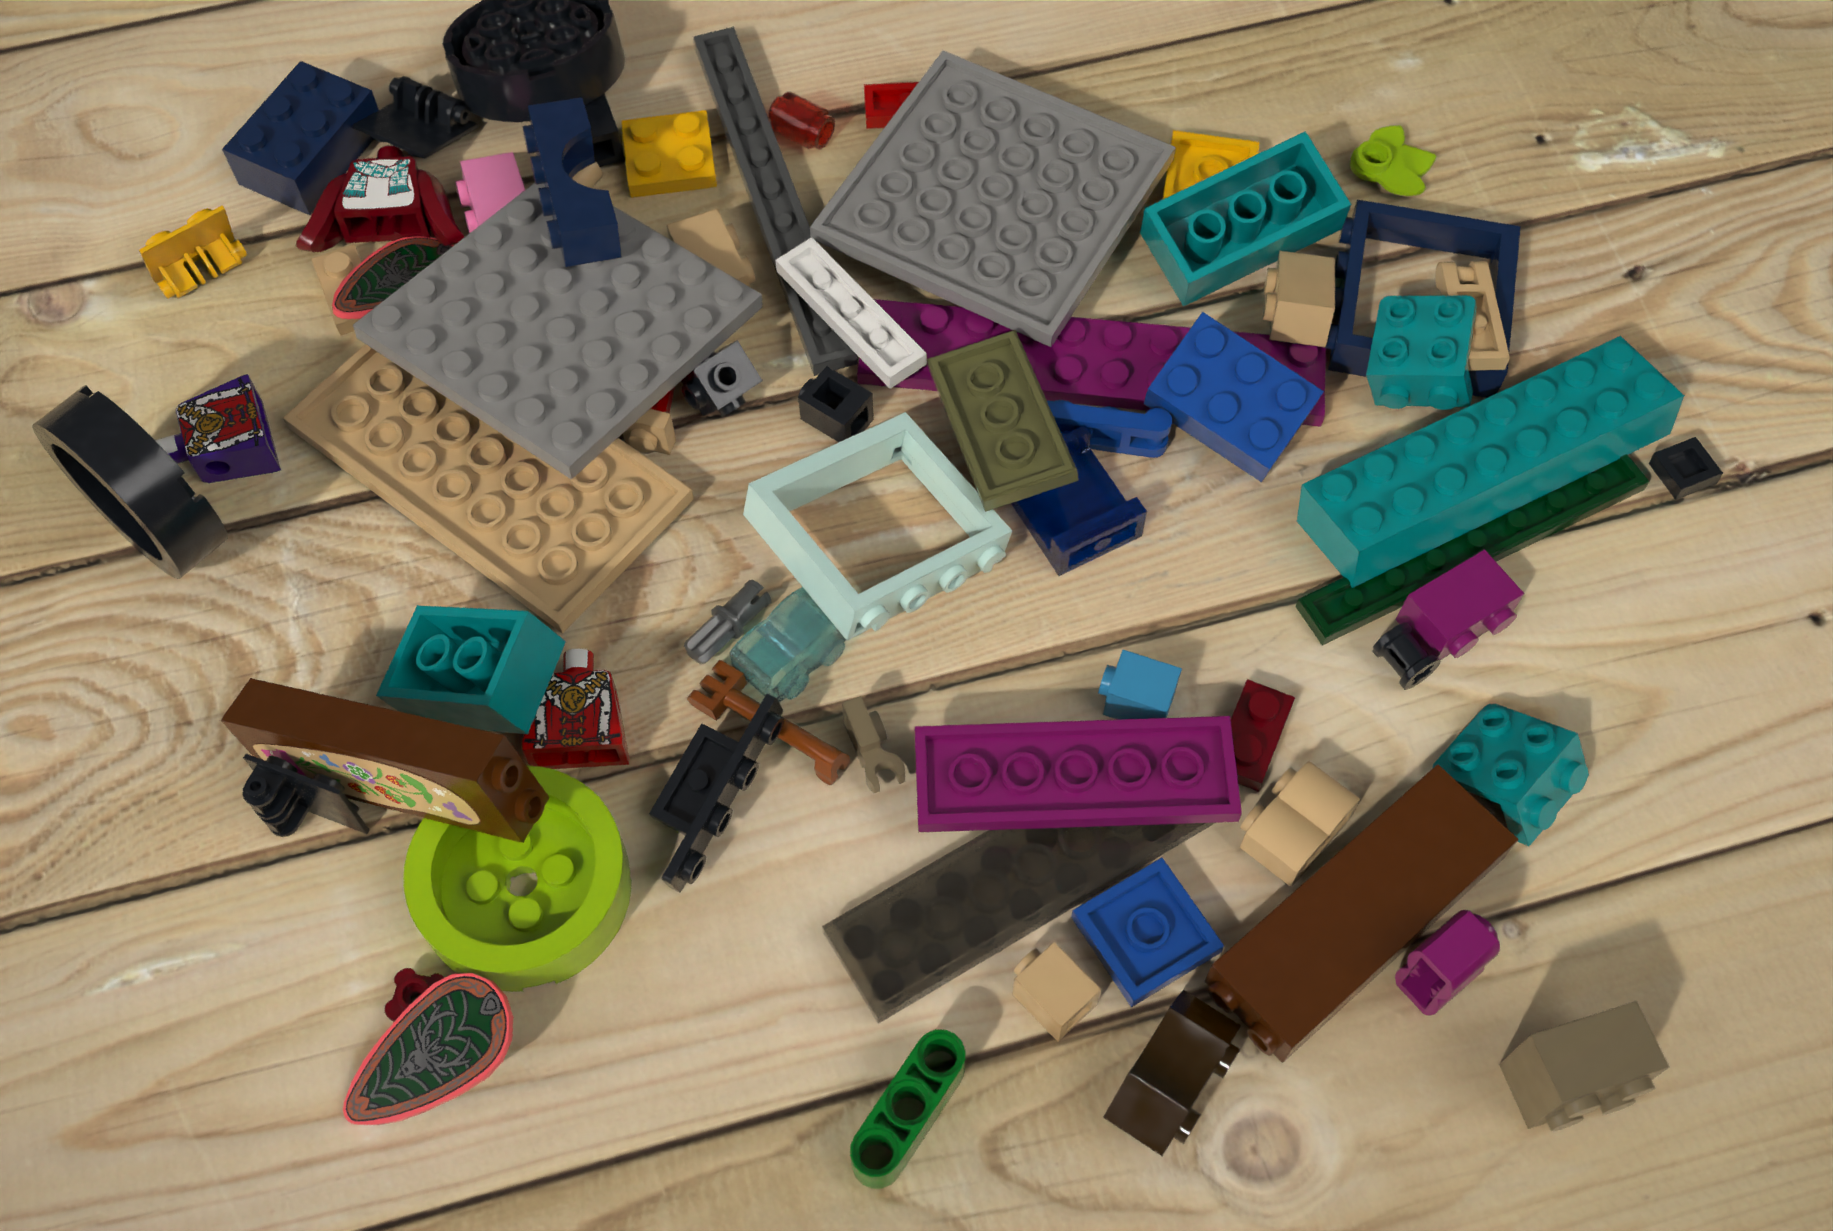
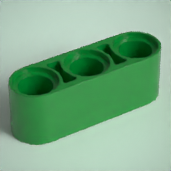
(913, 1081)

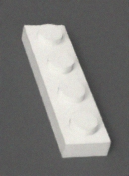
(851, 312)

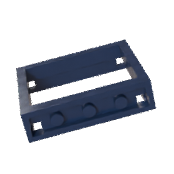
(1425, 230)

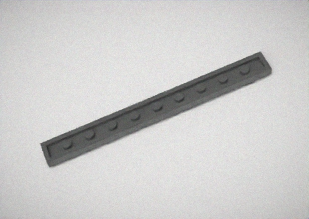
(766, 183)

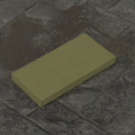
(1002, 420)

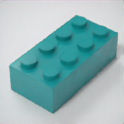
(1244, 218)

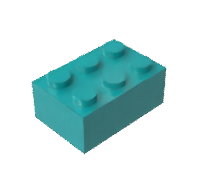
(473, 667)

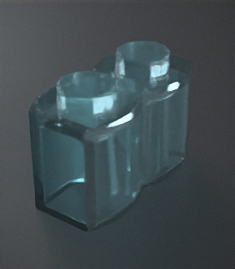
(788, 647)

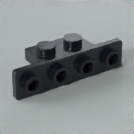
(705, 785)

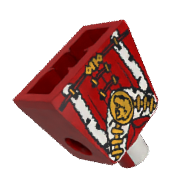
(577, 719)

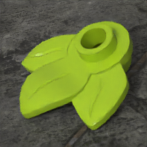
(1392, 162)

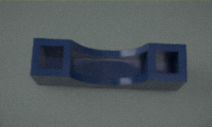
(582, 216)

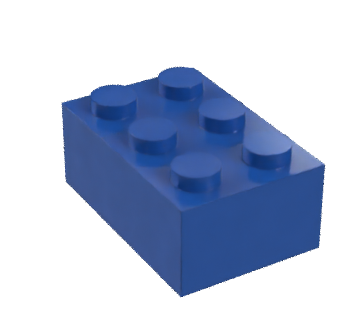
(1232, 396)

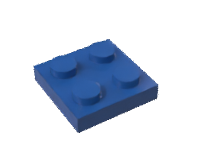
(1147, 931)

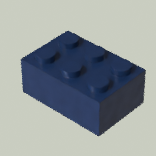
(301, 137)

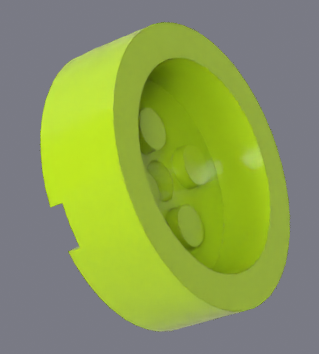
(463, 900)

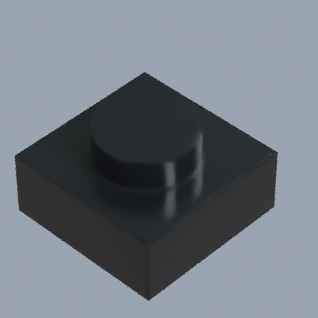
(1685, 468)

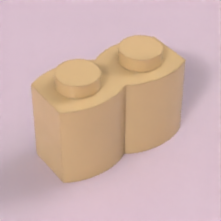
(1297, 822)

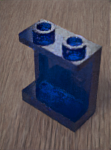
(1082, 517)

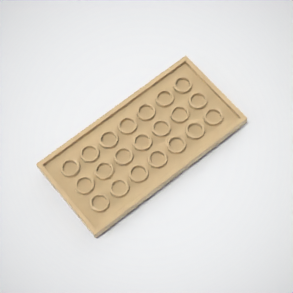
(483, 495)

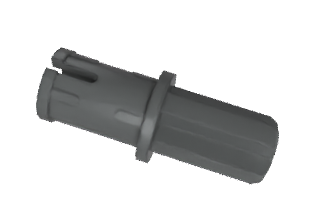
(726, 622)

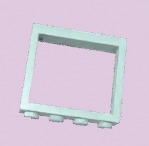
(899, 438)

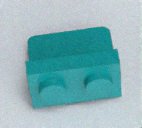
(1422, 352)
(1518, 764)

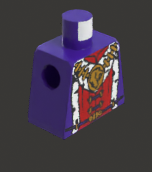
(224, 433)

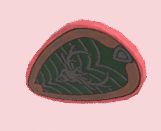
(384, 274)
(433, 1051)

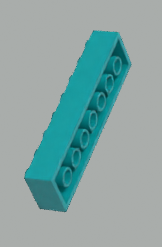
(1487, 460)

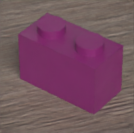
(1461, 606)

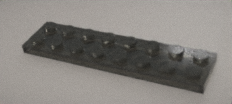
(983, 902)

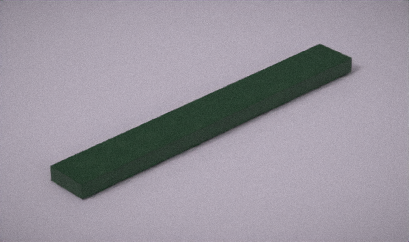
(1342, 609)

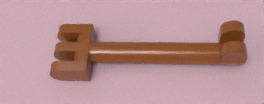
(728, 694)

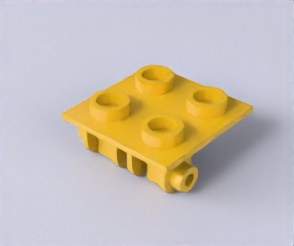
(204, 234)

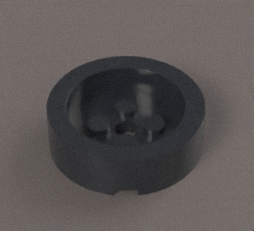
(532, 54)
(130, 481)

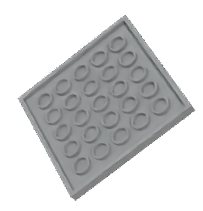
(994, 196)
(552, 348)

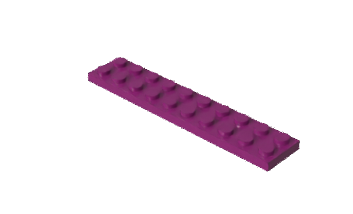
(1089, 361)

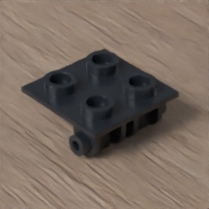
(418, 119)
(285, 797)

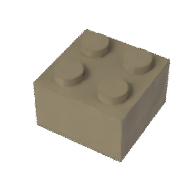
(1584, 1067)

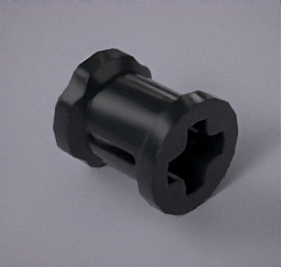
(1406, 656)

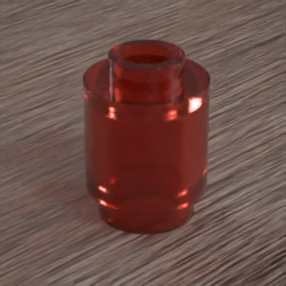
(801, 121)

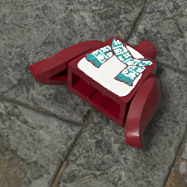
(379, 203)

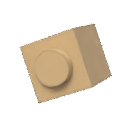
(1054, 990)

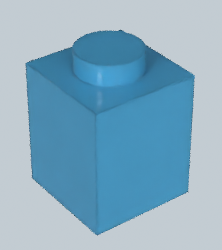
(1139, 687)

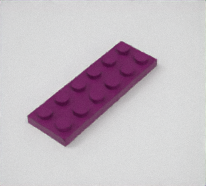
(1076, 774)

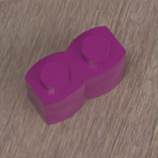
(1448, 961)

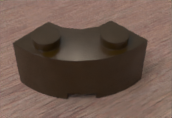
(1173, 1072)

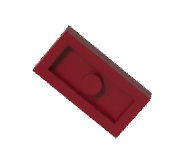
(1257, 729)

